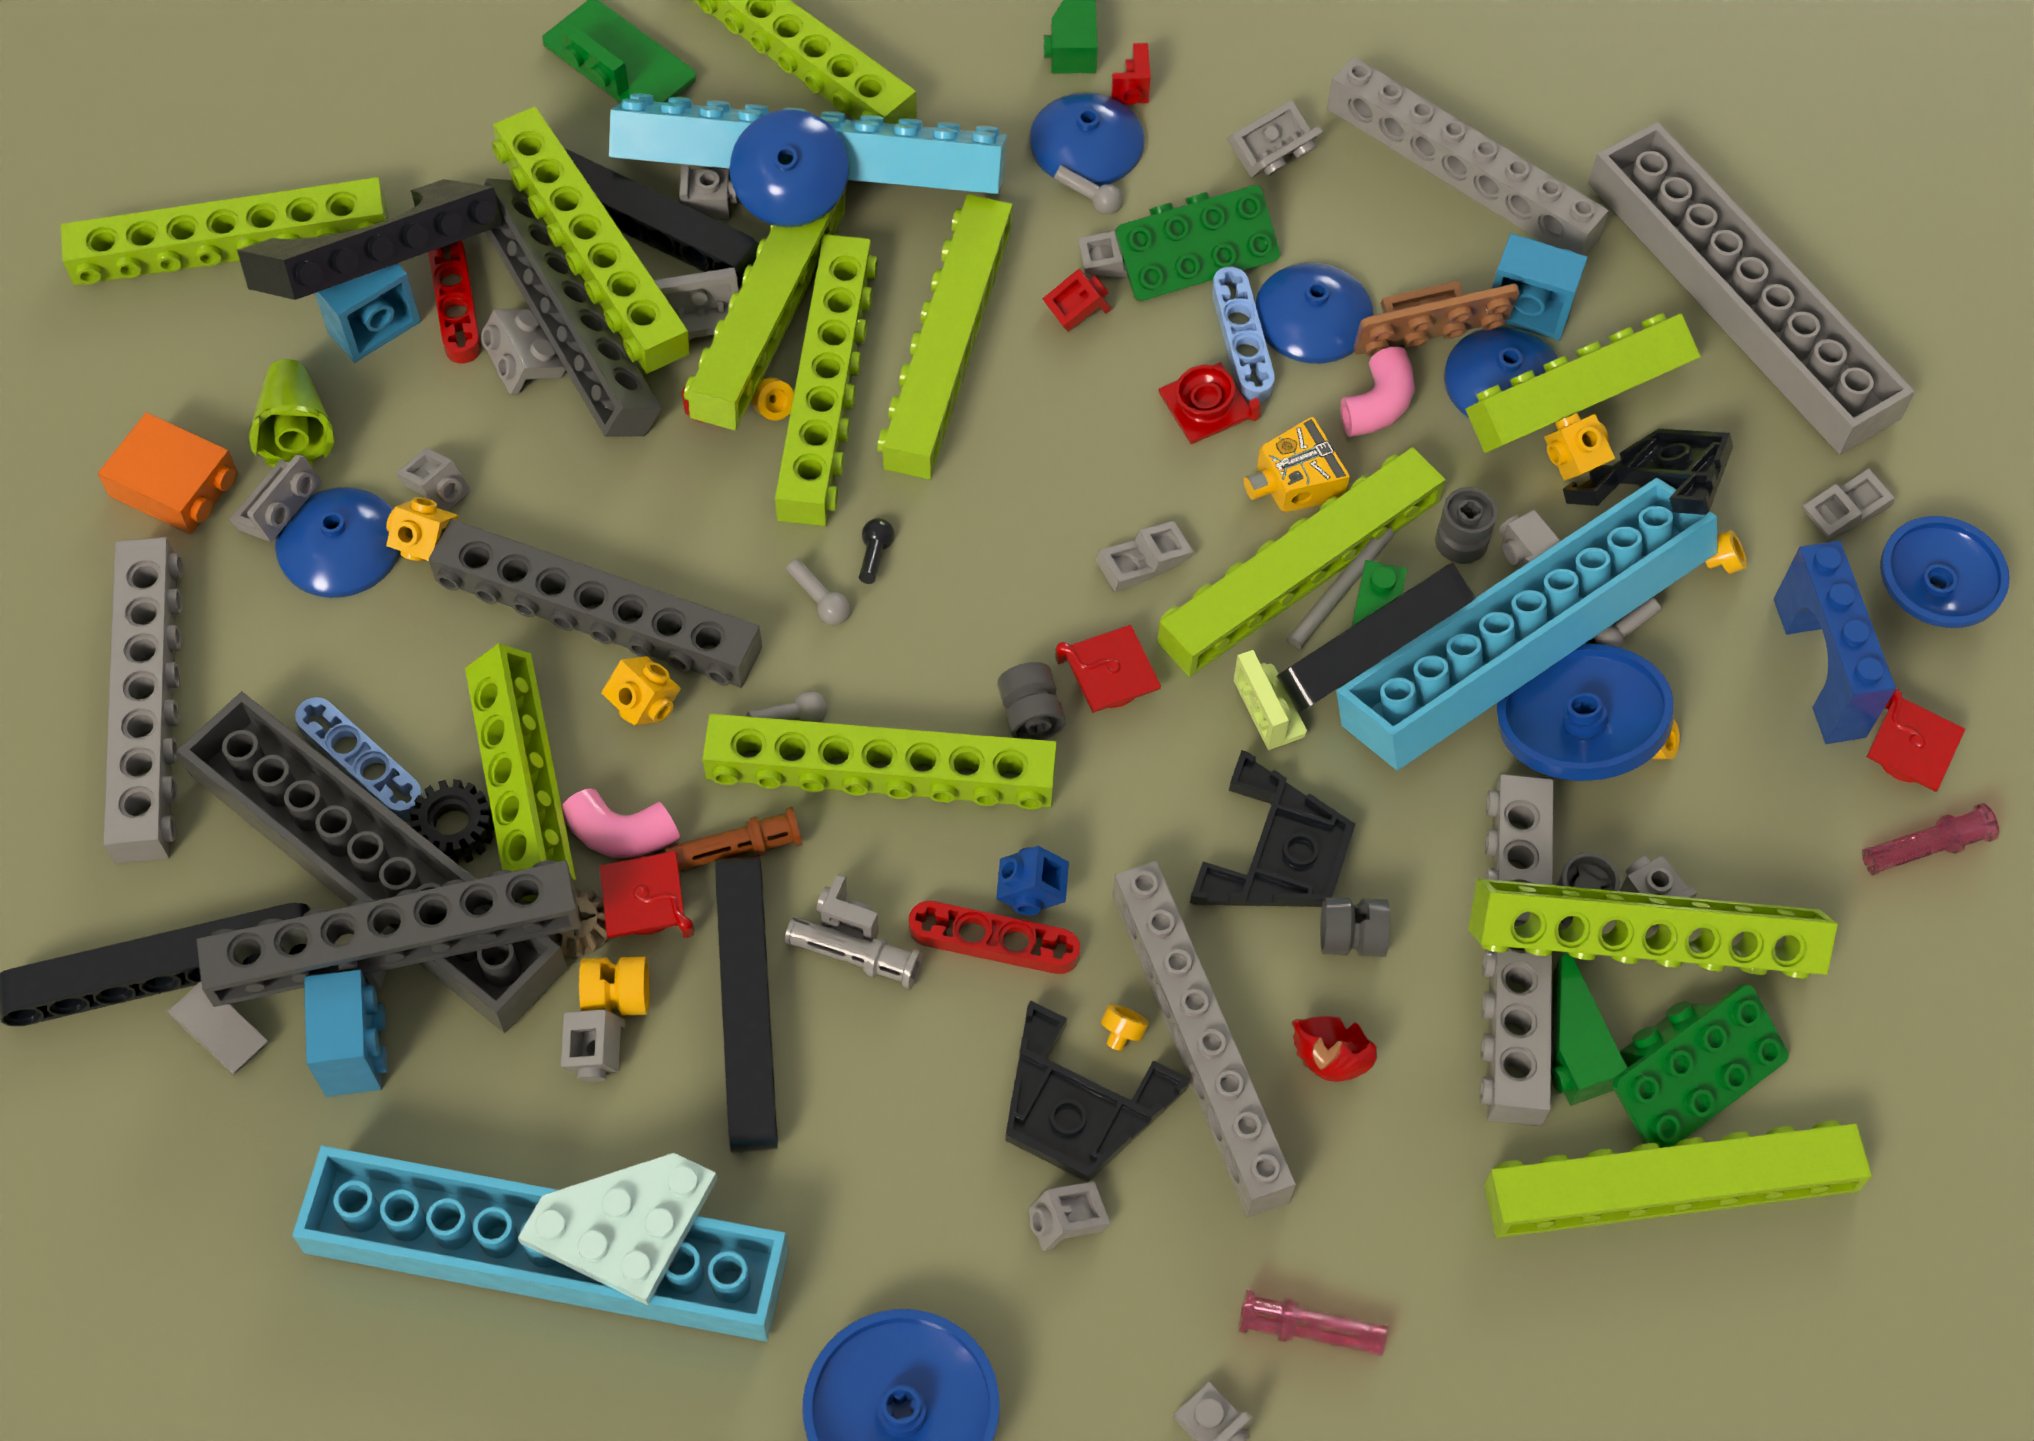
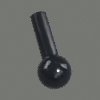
(877, 536)

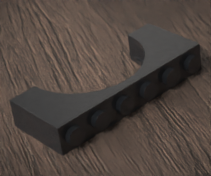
(441, 216)

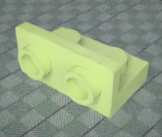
(1267, 701)

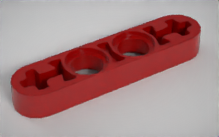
(455, 295)
(996, 929)

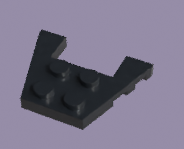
(1681, 458)
(1296, 853)
(1071, 1117)

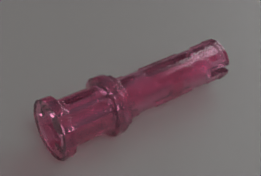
(1949, 834)
(1369, 1339)

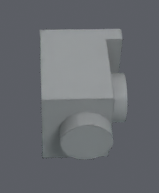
(707, 191)
(1526, 538)
(1668, 883)
(589, 1034)

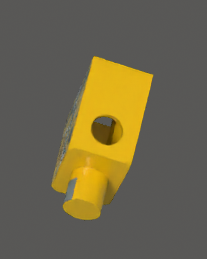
(1298, 469)

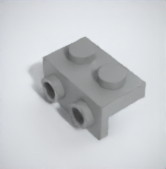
(1272, 138)
(700, 298)
(519, 348)
(276, 499)

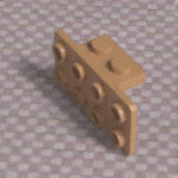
(1432, 313)

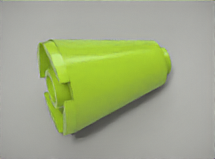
(290, 416)

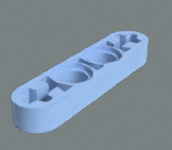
(1240, 334)
(359, 758)

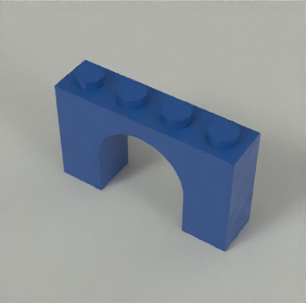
(1825, 596)

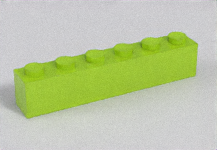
(1582, 382)

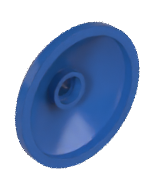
(1088, 136)
(790, 192)
(1310, 326)
(1480, 362)
(341, 558)
(1955, 558)

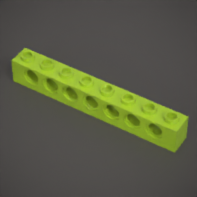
(817, 57)
(213, 230)
(591, 240)
(838, 287)
(862, 745)
(1805, 951)

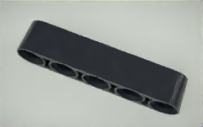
(1376, 637)

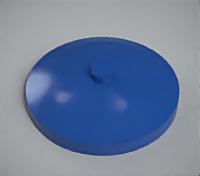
(1589, 715)
(901, 1381)

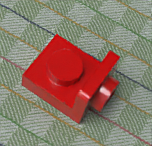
(1134, 84)
(1077, 299)

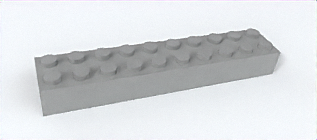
(1750, 288)

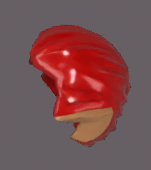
(1332, 1049)

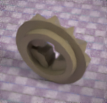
(592, 931)

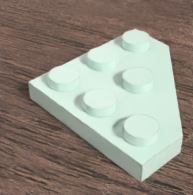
(623, 1223)

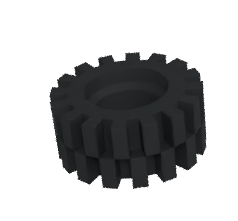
(454, 799)

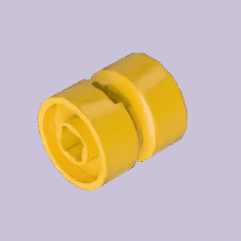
(615, 986)

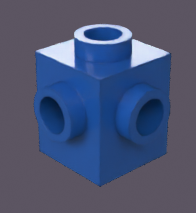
(1032, 880)

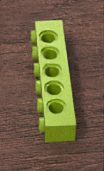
(517, 760)

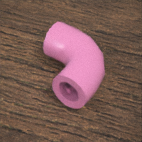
(1387, 399)
(615, 833)

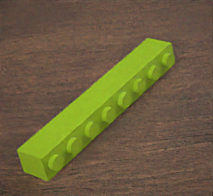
(757, 320)
(947, 337)
(1298, 561)
(1676, 1179)

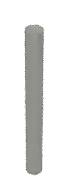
(1337, 590)

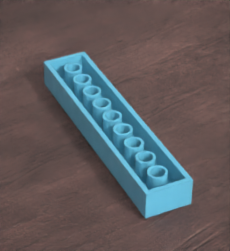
(875, 149)
(1524, 624)
(469, 1230)

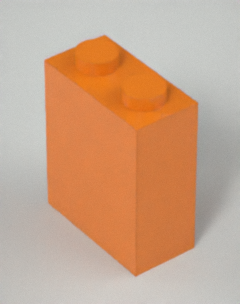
(168, 473)

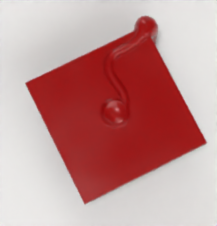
(1207, 402)
(1110, 668)
(1915, 743)
(643, 896)

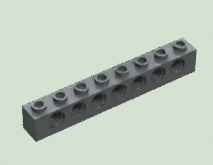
(570, 320)
(581, 586)
(276, 971)

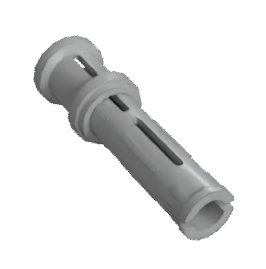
(873, 956)

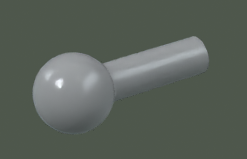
(1105, 198)
(832, 607)
(1616, 633)
(807, 707)

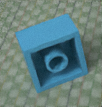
(1546, 284)
(369, 310)
(344, 1033)

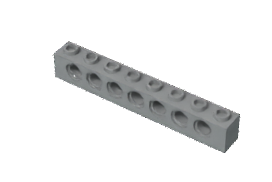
(1466, 158)
(148, 835)
(1203, 1040)
(1506, 1097)

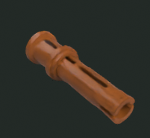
(756, 837)

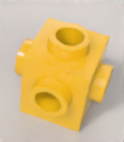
(1578, 445)
(417, 528)
(641, 691)

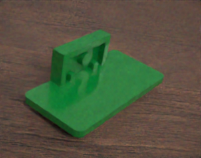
(617, 54)
(1195, 241)
(1696, 1064)

